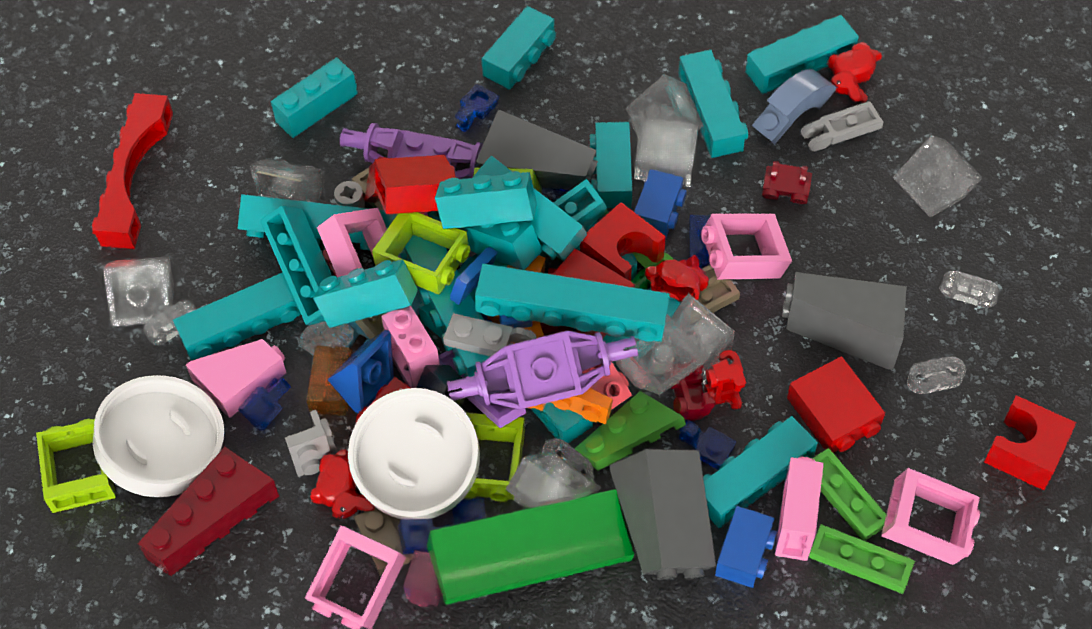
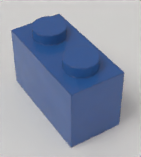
(660, 200)
(744, 547)

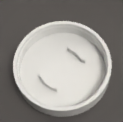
(157, 435)
(414, 454)

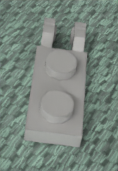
(842, 126)
(481, 335)

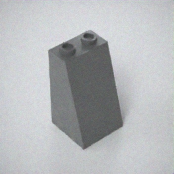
(523, 145)
(848, 315)
(666, 511)

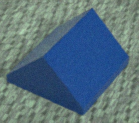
(365, 372)

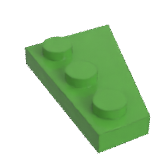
(631, 425)

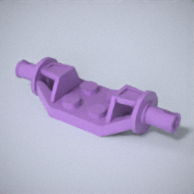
(412, 144)
(543, 369)

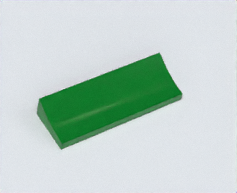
(529, 546)

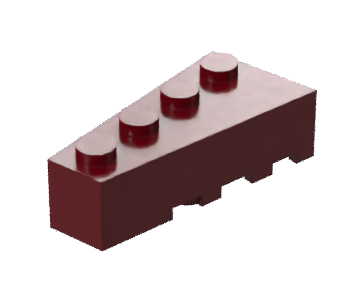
(207, 510)

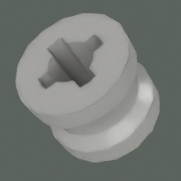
(345, 190)

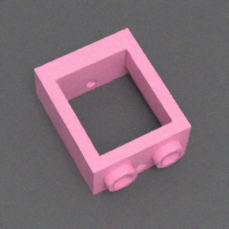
(765, 227)
(336, 237)
(409, 344)
(965, 505)
(799, 508)
(330, 568)

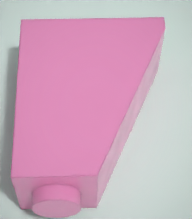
(236, 373)

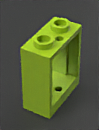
(417, 224)
(488, 430)
(76, 492)

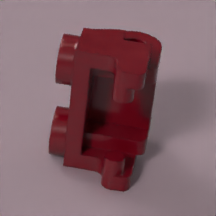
(787, 181)
(690, 398)

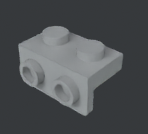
(310, 446)

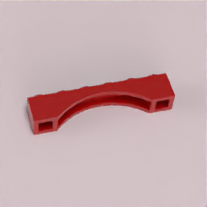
(145, 125)

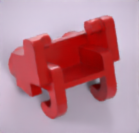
(726, 380)

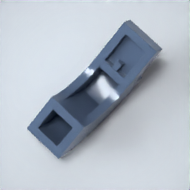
(790, 100)

